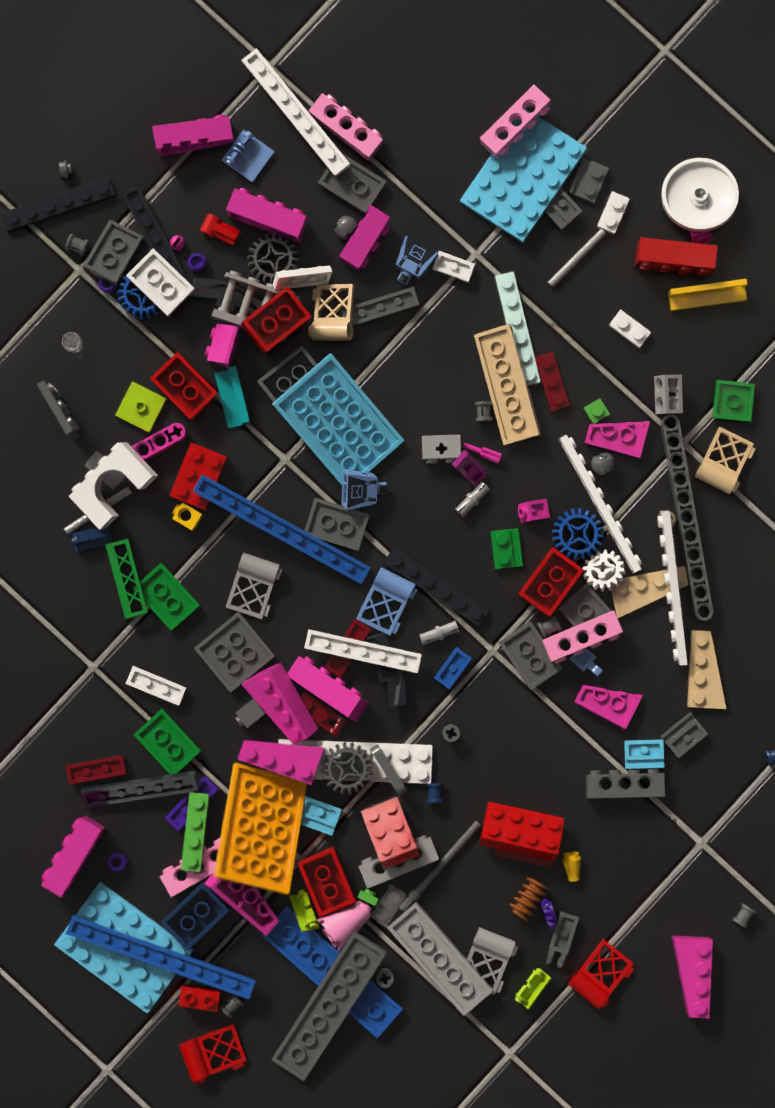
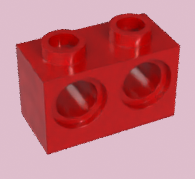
(199, 997)

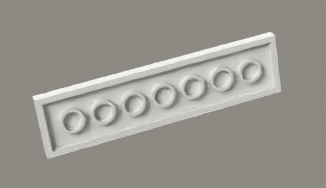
(409, 761)

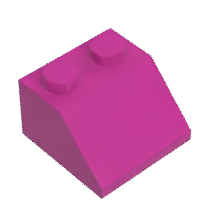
(223, 345)

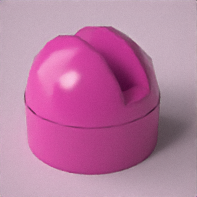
(180, 246)

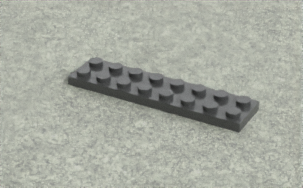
(329, 1005)

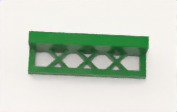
(119, 580)

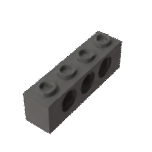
(655, 788)

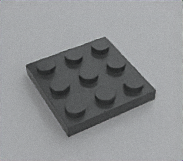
(59, 409)
(234, 652)

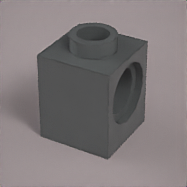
(249, 713)

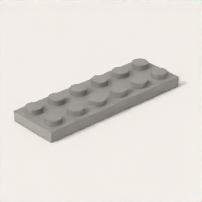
(440, 958)

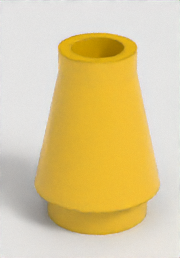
(572, 865)

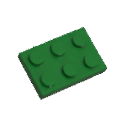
(167, 597)
(167, 742)

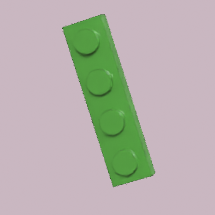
(195, 832)

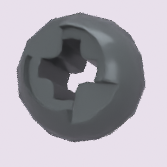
(345, 227)
(603, 463)

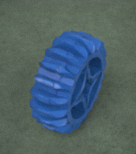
(134, 292)
(588, 521)

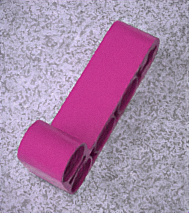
(150, 442)

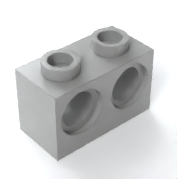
(668, 394)

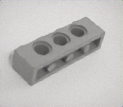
(374, 878)

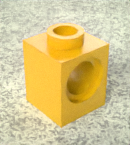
(195, 516)

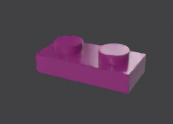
(470, 468)

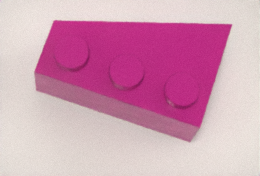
(366, 239)

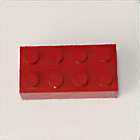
(675, 256)
(521, 831)

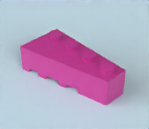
(192, 135)
(327, 689)
(281, 702)
(286, 759)
(245, 901)
(694, 970)

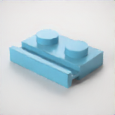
(644, 754)
(319, 815)

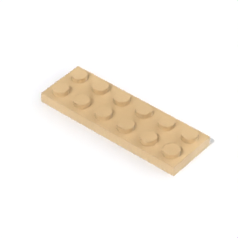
(507, 384)

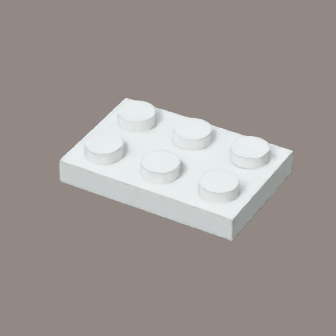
(160, 282)

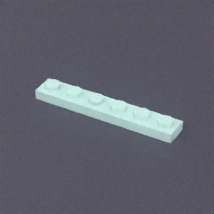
(515, 316)

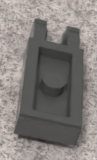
(562, 937)

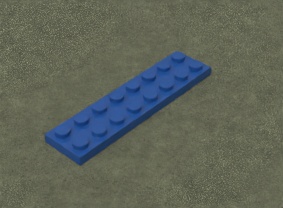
(315, 957)

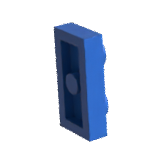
(452, 668)

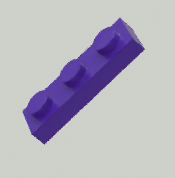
(178, 815)

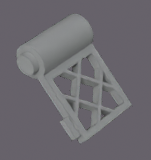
(257, 570)
(495, 947)

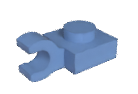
(585, 661)

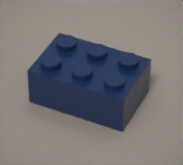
(195, 915)

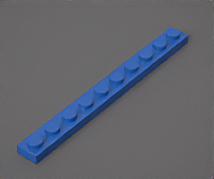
(281, 529)
(160, 957)

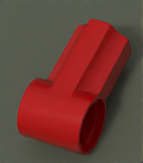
(217, 228)

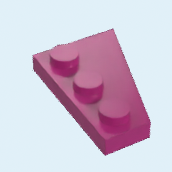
(619, 437)
(609, 704)

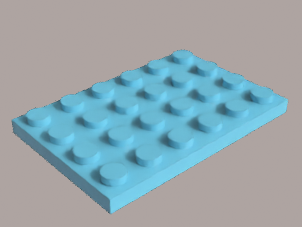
(525, 180)
(337, 419)
(130, 977)

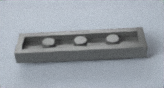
(383, 306)

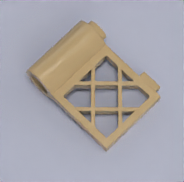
(332, 328)
(721, 475)

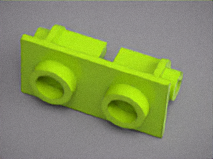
(304, 911)
(534, 987)

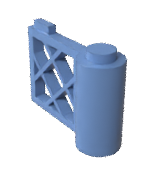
(393, 587)

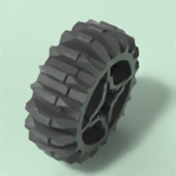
(264, 260)
(362, 776)

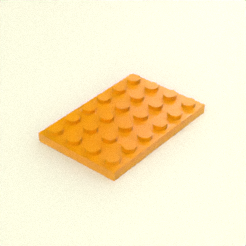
(260, 829)

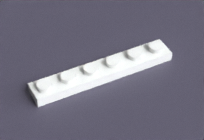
(362, 651)

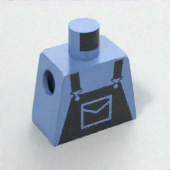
(414, 260)
(360, 489)

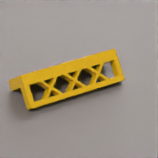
(707, 295)

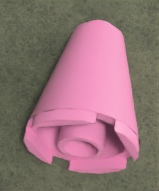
(343, 922)

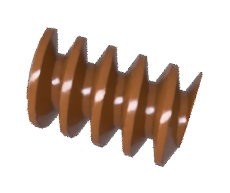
(527, 898)

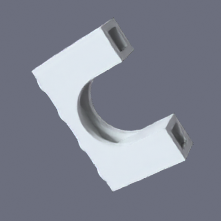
(88, 493)

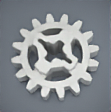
(611, 573)

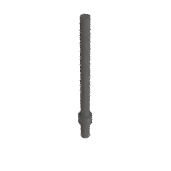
(415, 893)

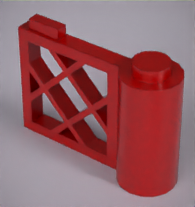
(589, 986)
(197, 1058)

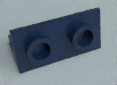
(91, 539)

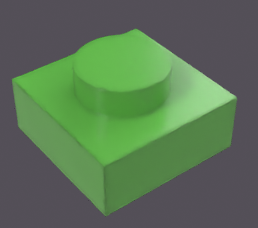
(596, 411)
(368, 896)

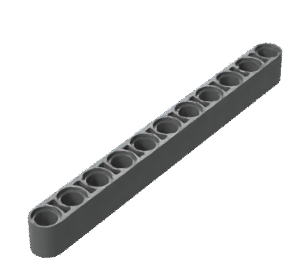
(689, 508)

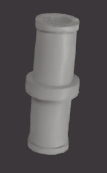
(472, 499)
(439, 633)

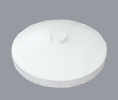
(700, 194)

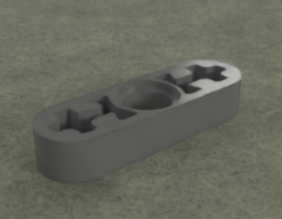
(388, 770)

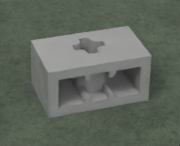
(431, 443)

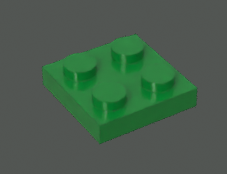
(733, 401)

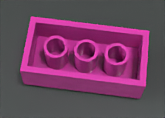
(267, 215)
(73, 855)

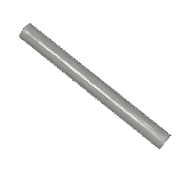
(577, 257)
(84, 519)

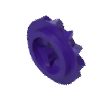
(549, 913)

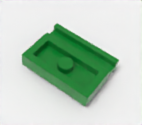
(506, 548)

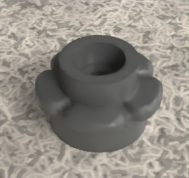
(65, 169)

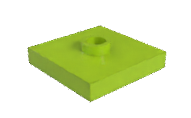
(140, 407)

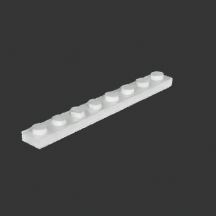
(296, 112)
(604, 510)
(671, 580)

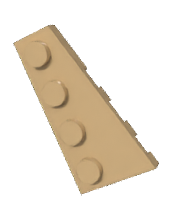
(642, 589)
(704, 677)

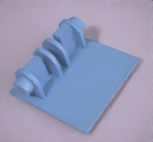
(247, 155)

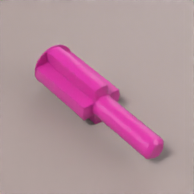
(484, 453)

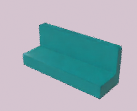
(232, 397)

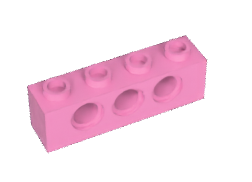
(534, 98)
(334, 125)
(612, 631)
(175, 885)

